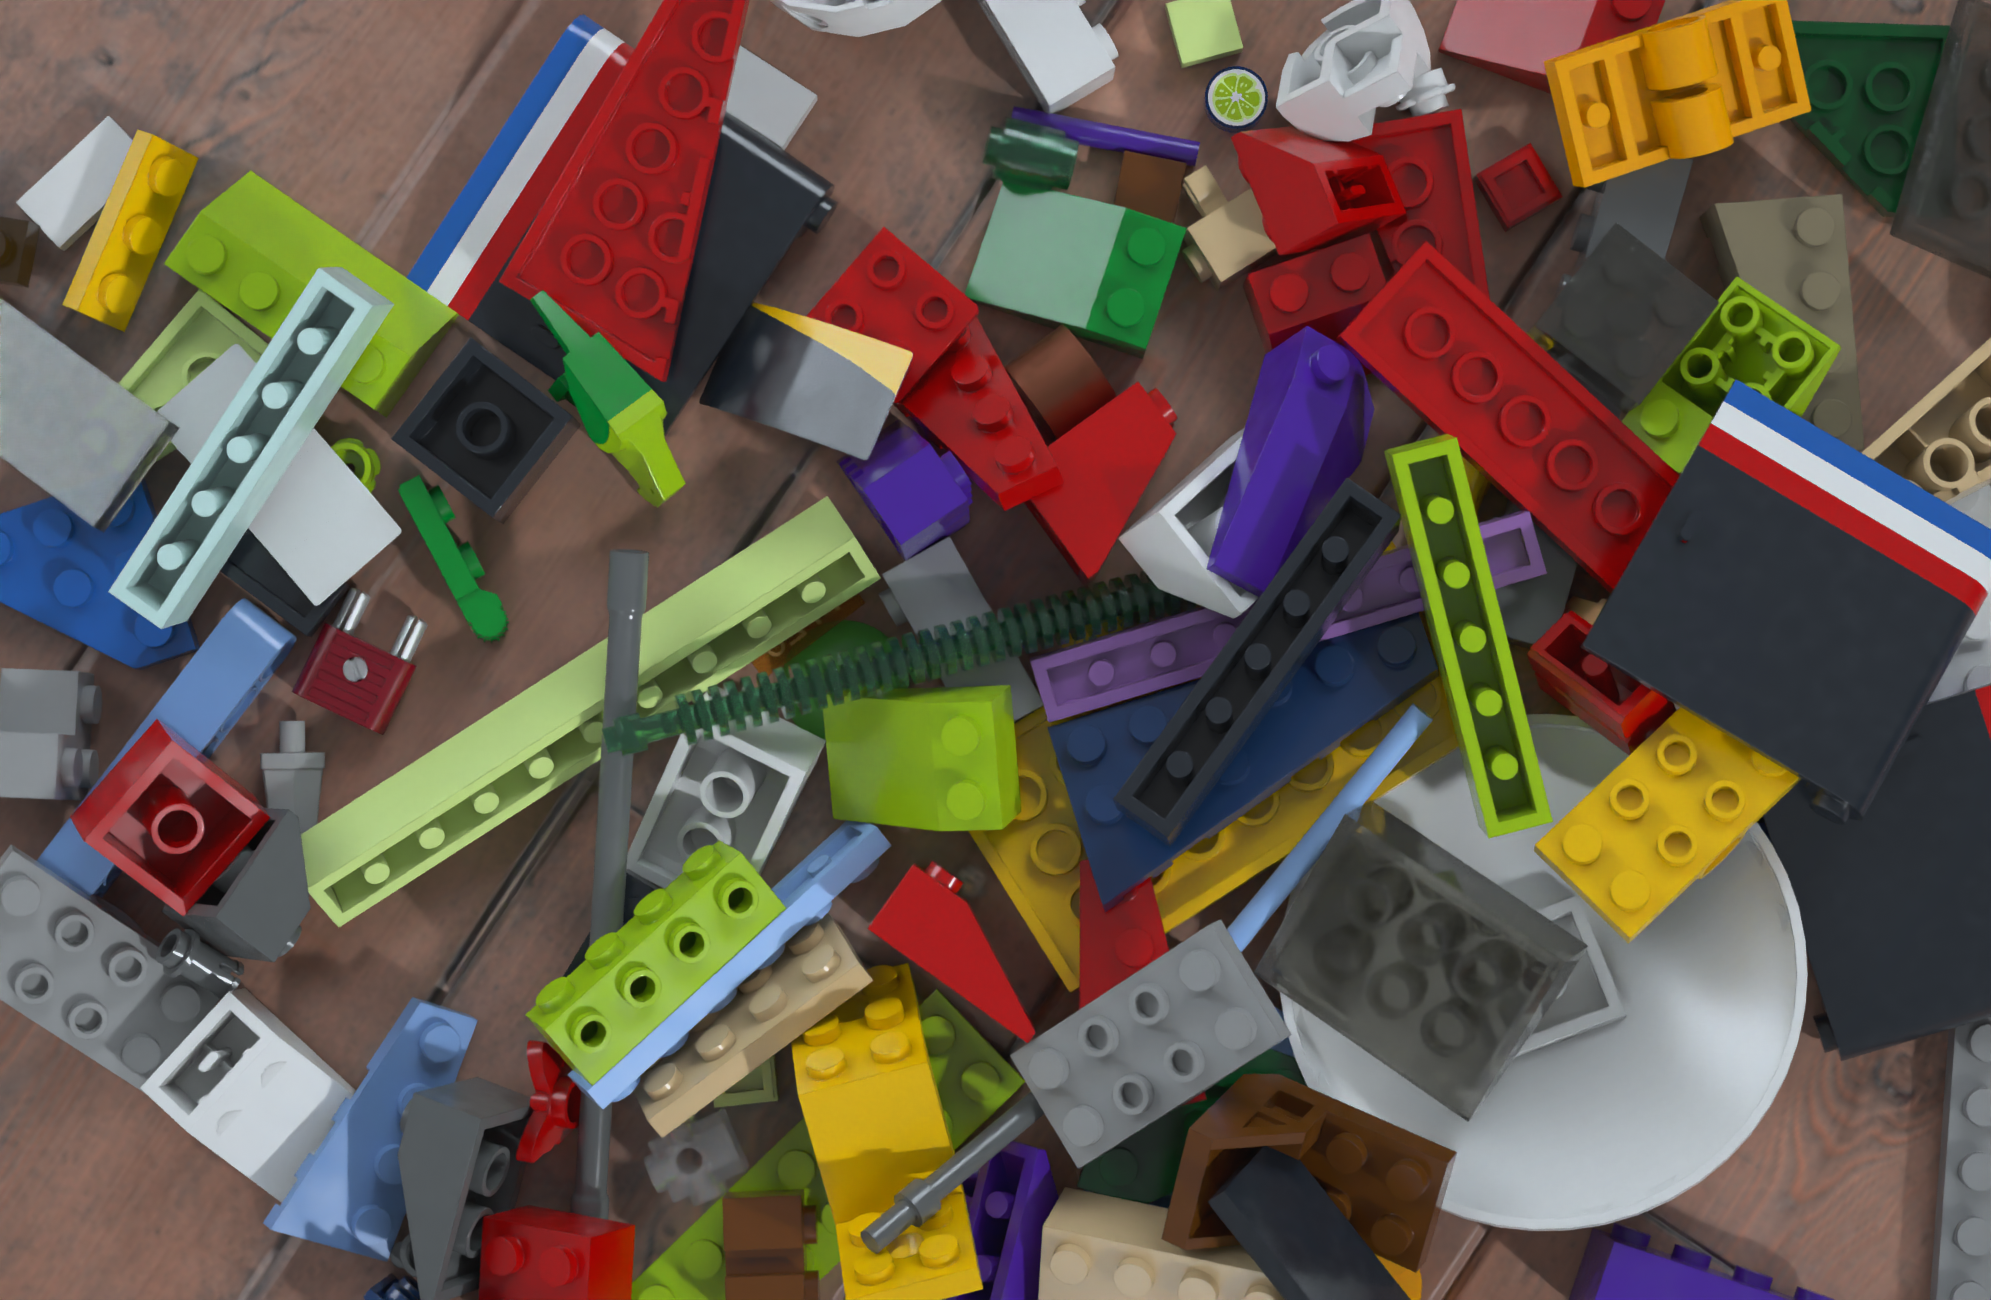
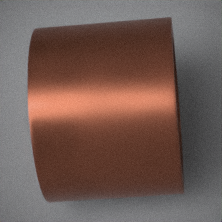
(1059, 382)

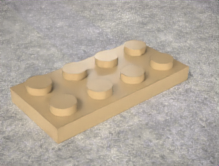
(765, 1015)

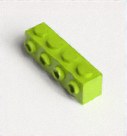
(654, 960)

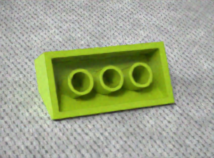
(260, 252)

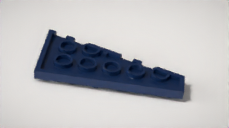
(1327, 700)

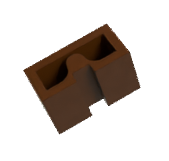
(767, 1245)

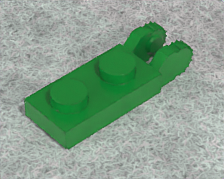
(456, 563)

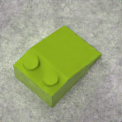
(925, 758)

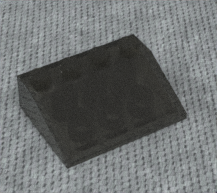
(1418, 958)

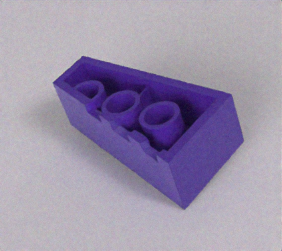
(911, 489)
(1625, 1268)

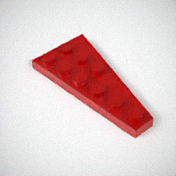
(632, 199)

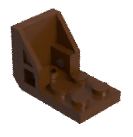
(1372, 1170)

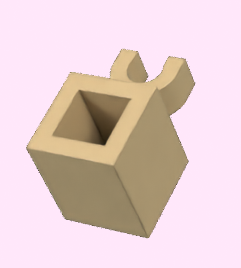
(1228, 236)

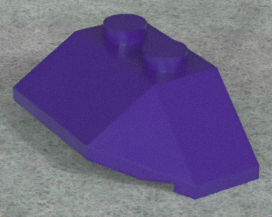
(1007, 1213)

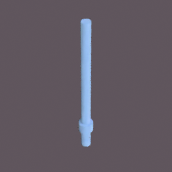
(1315, 840)

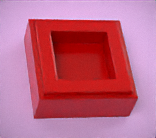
(1517, 187)

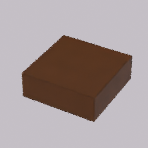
(1150, 185)

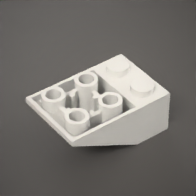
(250, 1091)

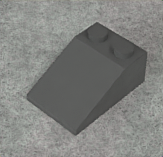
(454, 1172)

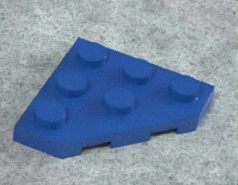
(62, 573)

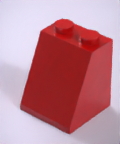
(1105, 474)

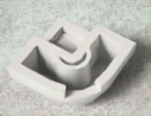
(1352, 68)

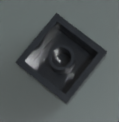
(486, 431)

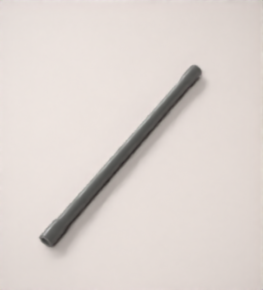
(626, 607)

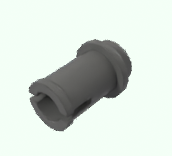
(187, 956)

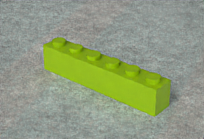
(1468, 635)

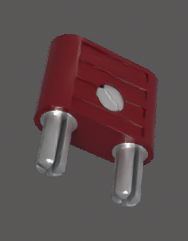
(355, 675)

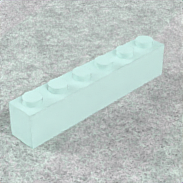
(251, 446)

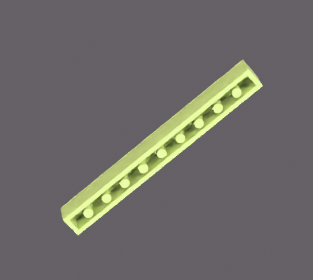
(557, 723)

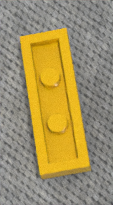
(130, 230)

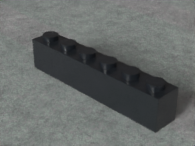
(1258, 662)

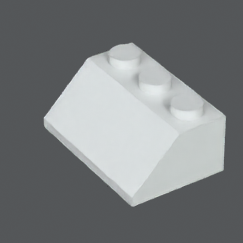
(1178, 534)

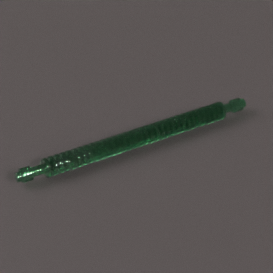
(1072, 615)

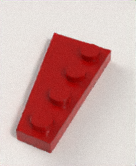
(981, 419)

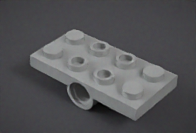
(90, 973)
(1150, 1044)

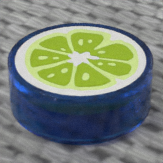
(1235, 99)

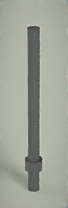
(922, 1198)

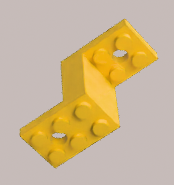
(875, 1131)

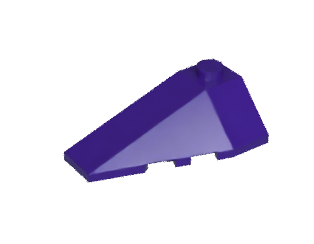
(1293, 456)

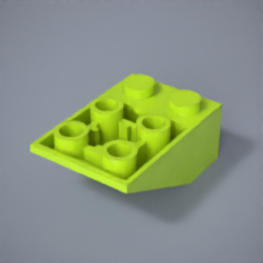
(1740, 340)

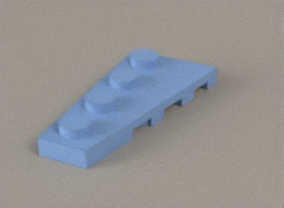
(353, 1184)

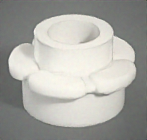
(1427, 94)

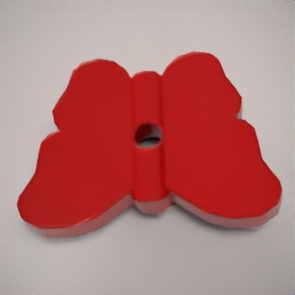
(554, 1103)

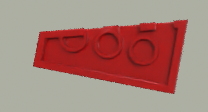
(1436, 188)
(1117, 941)

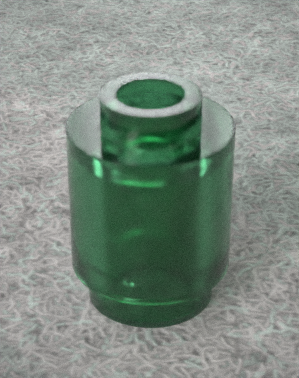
(1030, 155)

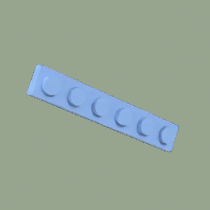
(807, 894)

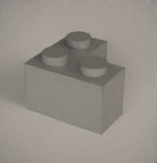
(48, 733)

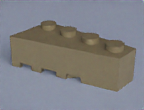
(1800, 260)

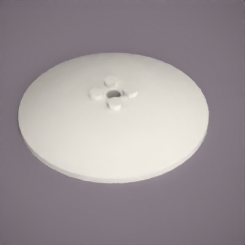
(1646, 1055)

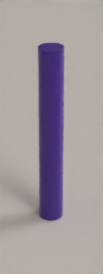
(1114, 137)

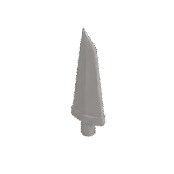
(293, 776)

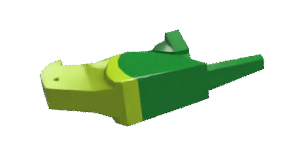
(613, 403)

